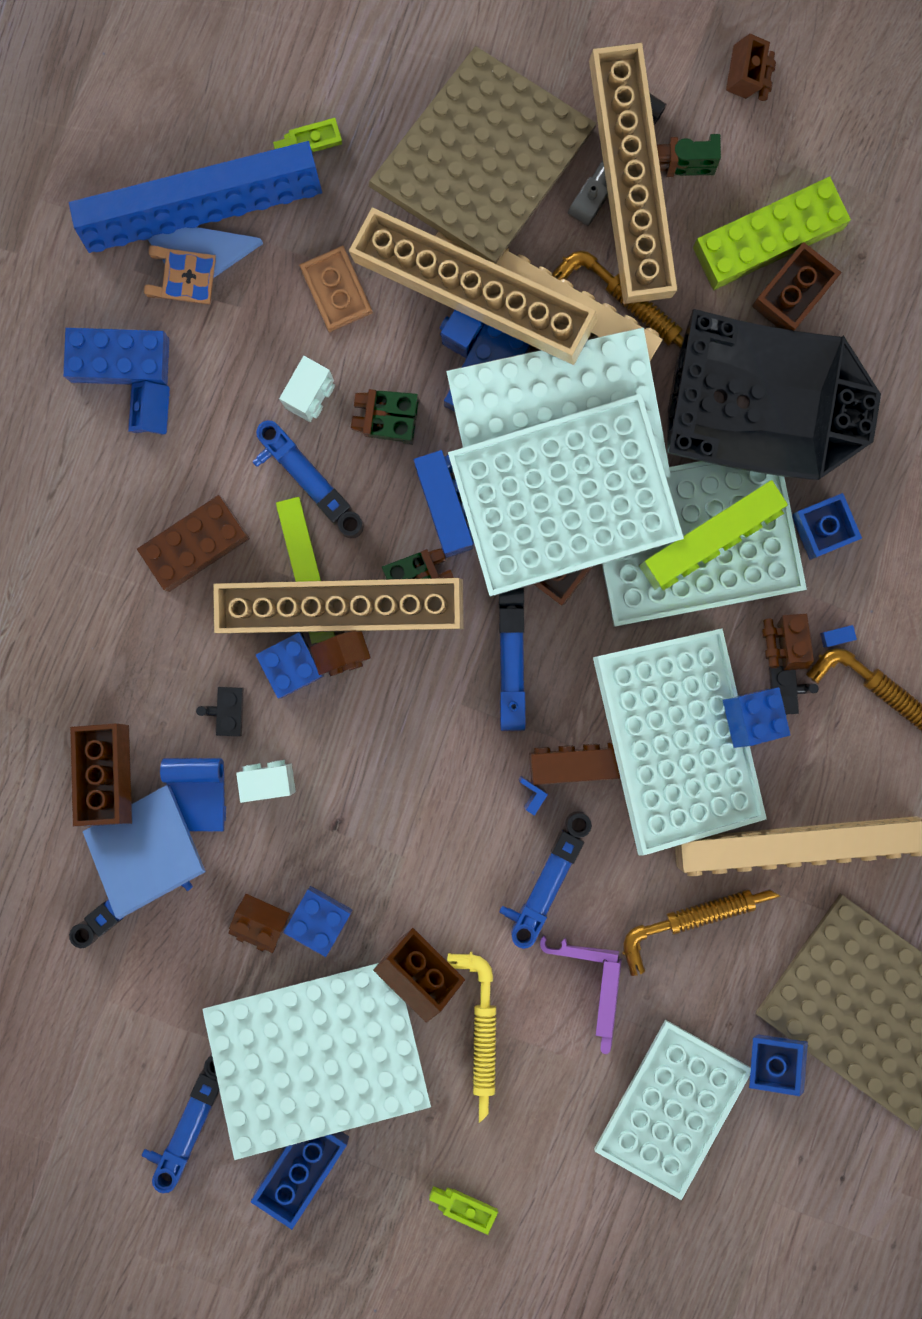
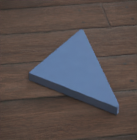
(226, 246)

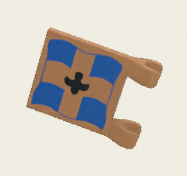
(186, 276)

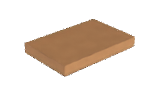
(336, 288)

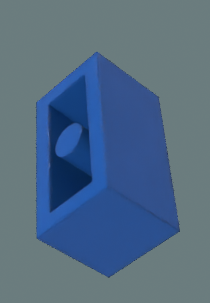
(838, 636)

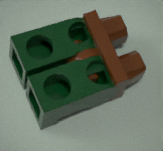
(690, 157)
(387, 415)
(417, 566)

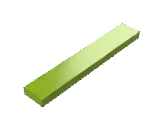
(300, 549)

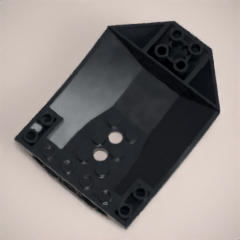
(803, 390)

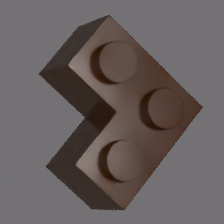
(340, 653)

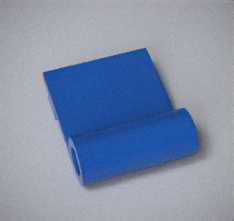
(198, 790)

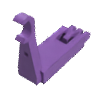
(609, 984)

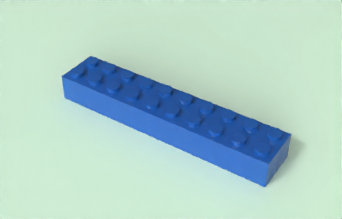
(196, 197)

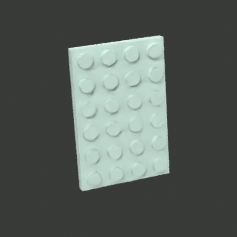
(673, 1109)

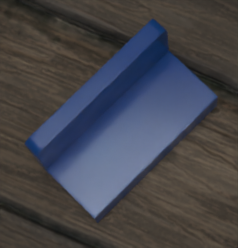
(149, 408)
(535, 799)

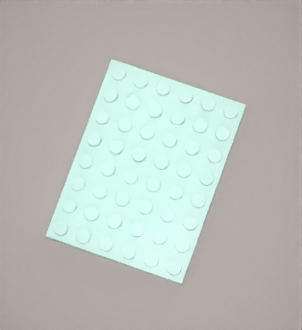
(540, 388)
(565, 495)
(751, 570)
(676, 741)
(314, 1060)

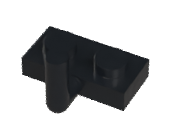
(789, 688)
(228, 711)

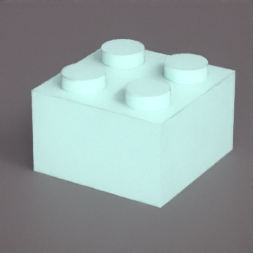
(307, 389)
(266, 782)

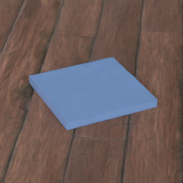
(144, 857)

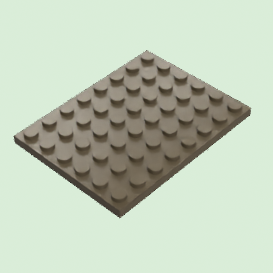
(483, 155)
(857, 1006)

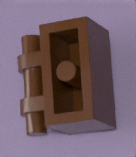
(751, 68)
(794, 642)
(258, 923)

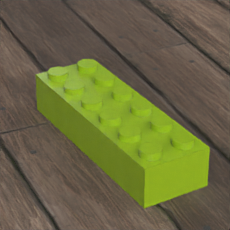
(771, 233)
(716, 533)

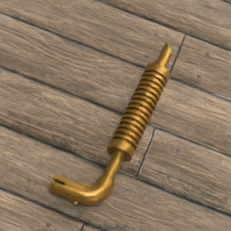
(644, 309)
(875, 681)
(690, 918)

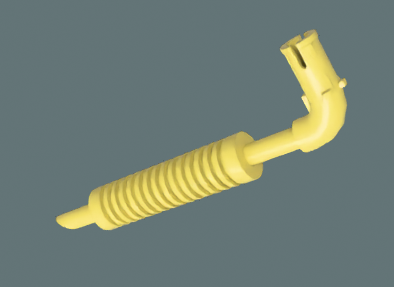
(484, 1029)

